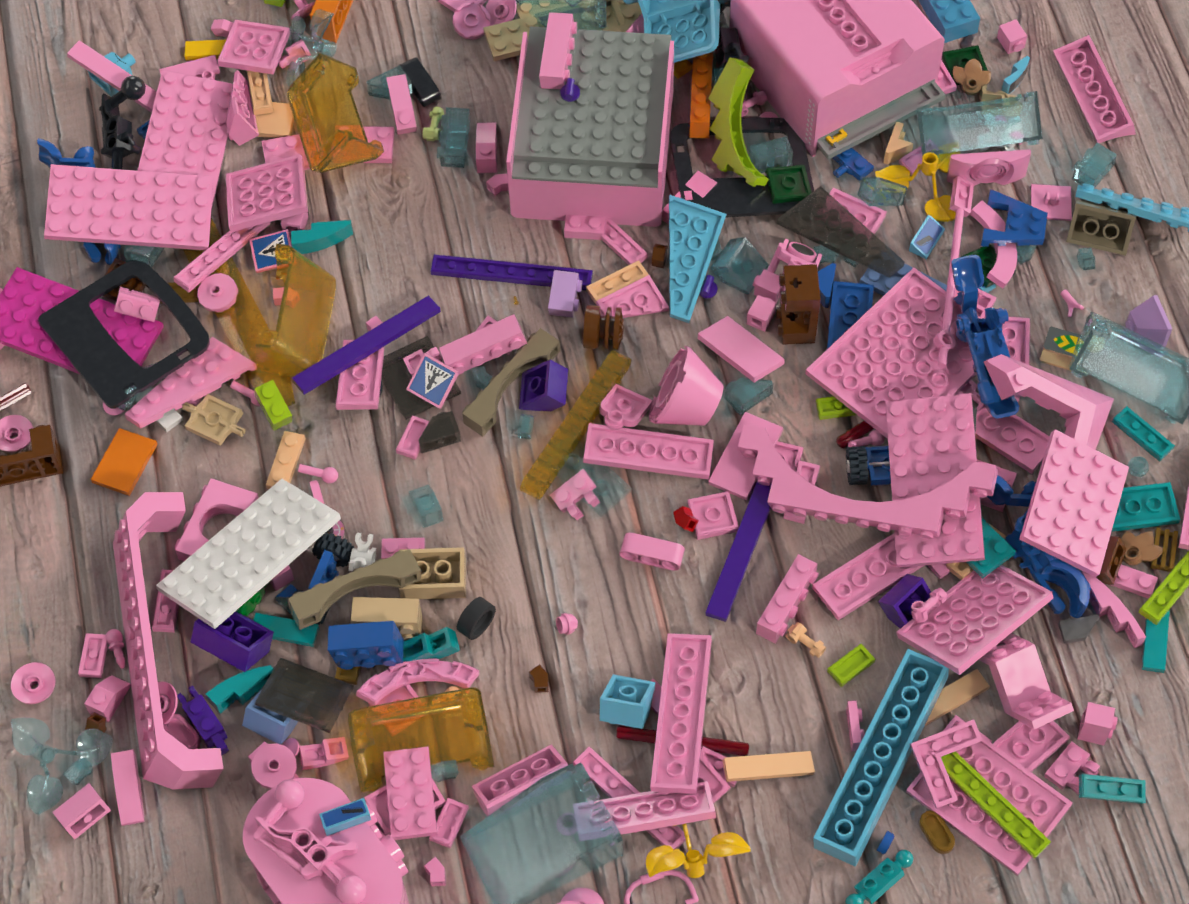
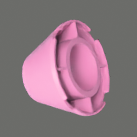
(687, 392)

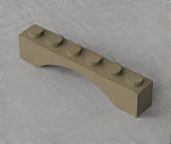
(481, 413)
(393, 571)

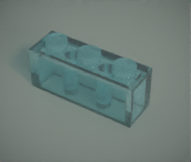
(454, 137)

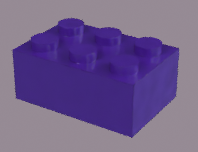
(234, 640)

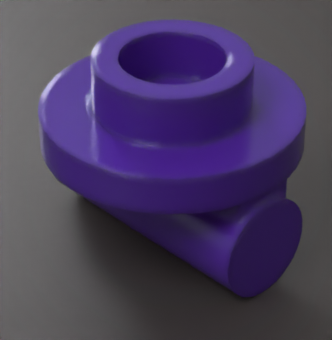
(570, 91)
(709, 287)

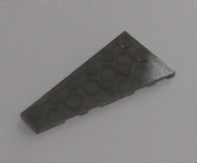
(834, 227)

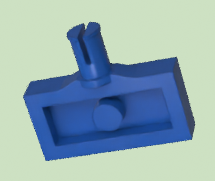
(853, 164)

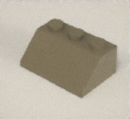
(1101, 227)

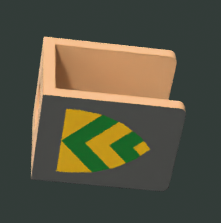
(1059, 347)

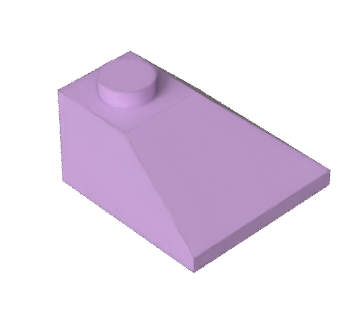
(1150, 321)

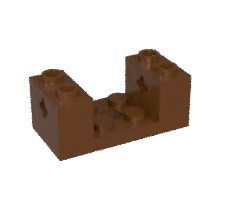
(798, 304)
(35, 464)

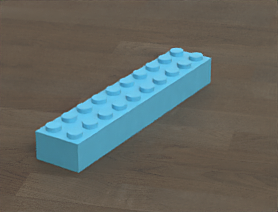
(880, 758)

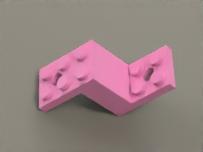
(1023, 683)

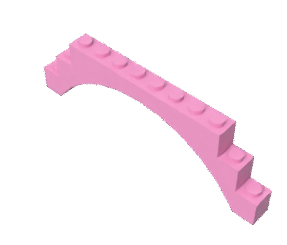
(914, 515)

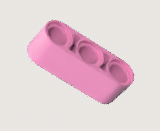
(652, 551)

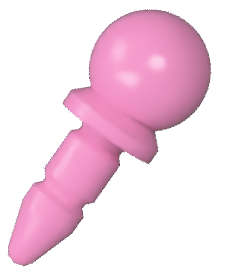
(114, 639)

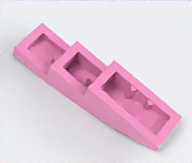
(1108, 604)

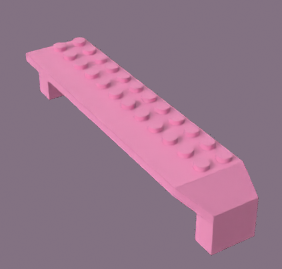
(161, 755)

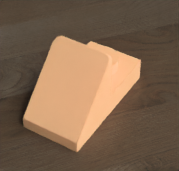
(897, 145)

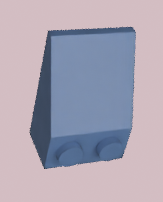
(268, 723)

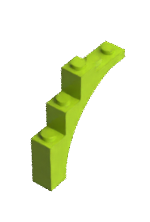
(728, 98)

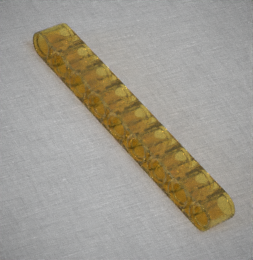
(574, 425)

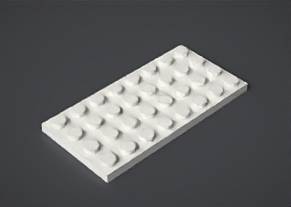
(248, 553)

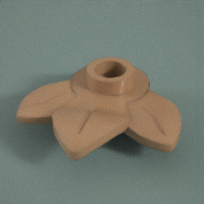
(971, 74)
(1142, 546)

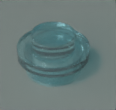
(1138, 466)

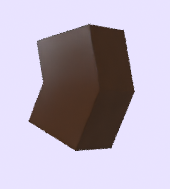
(659, 255)
(540, 679)
(96, 721)

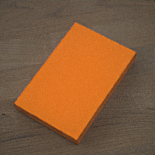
(124, 461)

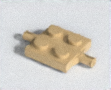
(213, 419)

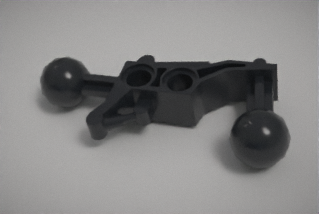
(728, 42)
(117, 130)

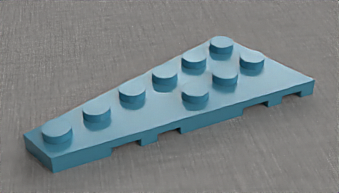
(1139, 207)
(691, 246)

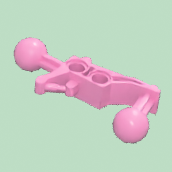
(288, 796)

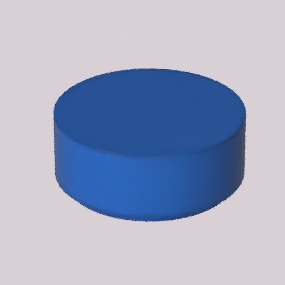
(885, 842)

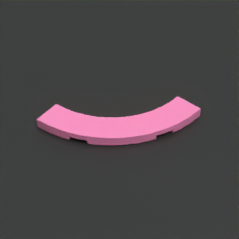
(1006, 255)
(416, 671)

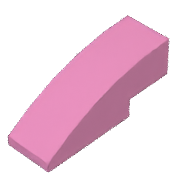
(127, 787)

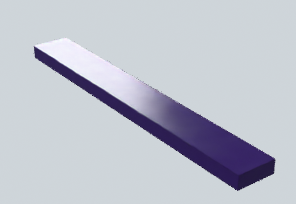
(502, 271)
(366, 345)
(740, 554)

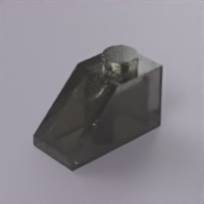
(440, 432)

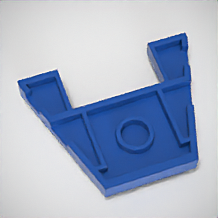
(1023, 222)

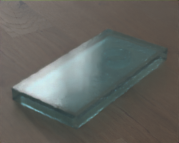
(609, 485)

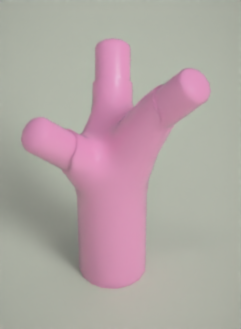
(1070, 302)

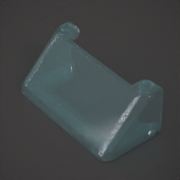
(981, 124)
(1133, 366)

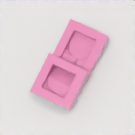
(323, 754)

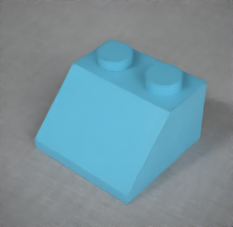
(626, 701)

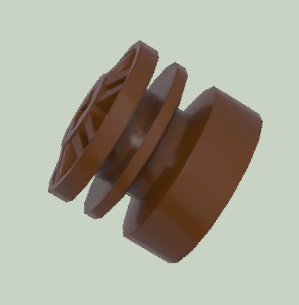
(602, 327)

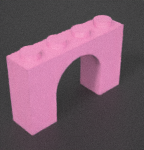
(215, 500)

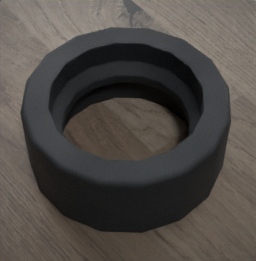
(476, 618)

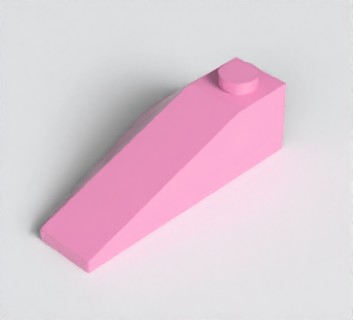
(240, 116)

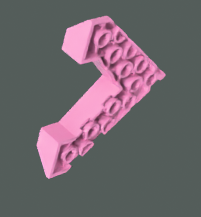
(1081, 407)

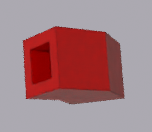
(685, 519)

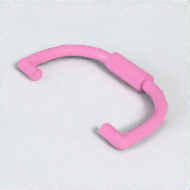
(645, 879)

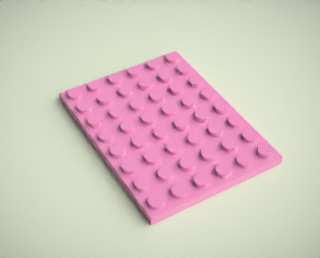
(894, 353)

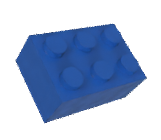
(365, 644)

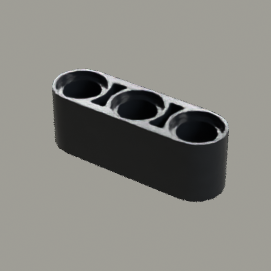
(422, 84)

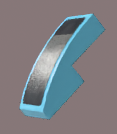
(1017, 75)

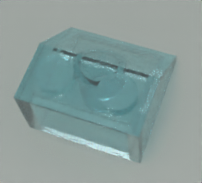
(739, 265)

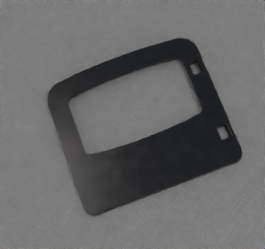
(735, 195)
(98, 355)

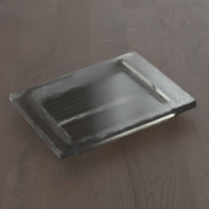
(397, 378)
(304, 695)

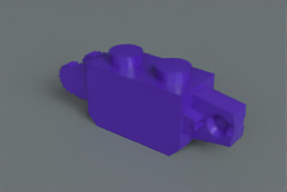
(204, 720)

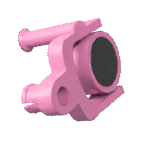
(793, 255)

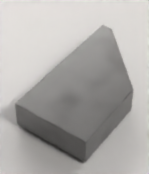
(1077, 628)

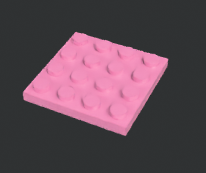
(266, 193)

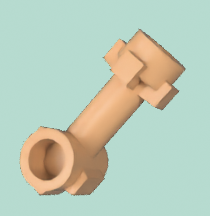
(797, 633)

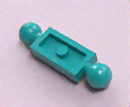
(881, 879)

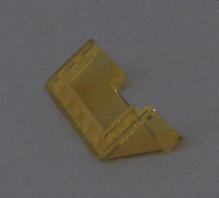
(329, 116)
(301, 319)
(446, 722)

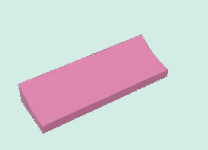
(1094, 90)

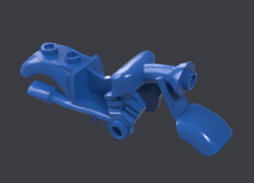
(83, 158)
(982, 335)
(1041, 564)

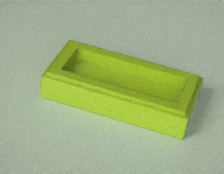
(851, 665)

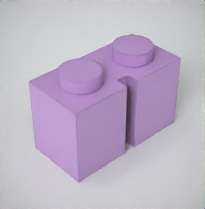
(564, 293)

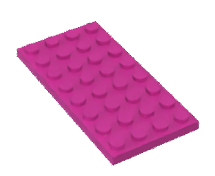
(31, 295)

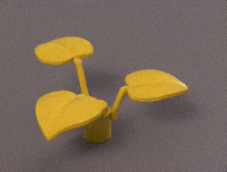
(938, 207)
(666, 858)

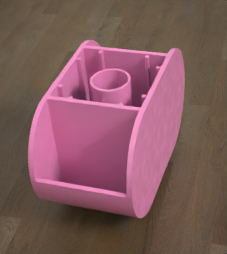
(375, 862)

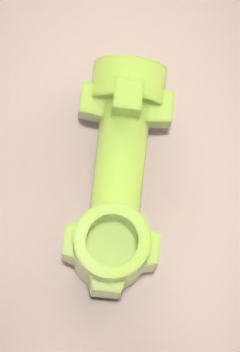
(432, 133)

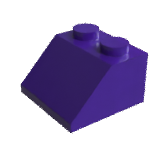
(544, 387)
(899, 599)

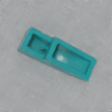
(321, 236)
(436, 645)
(238, 687)

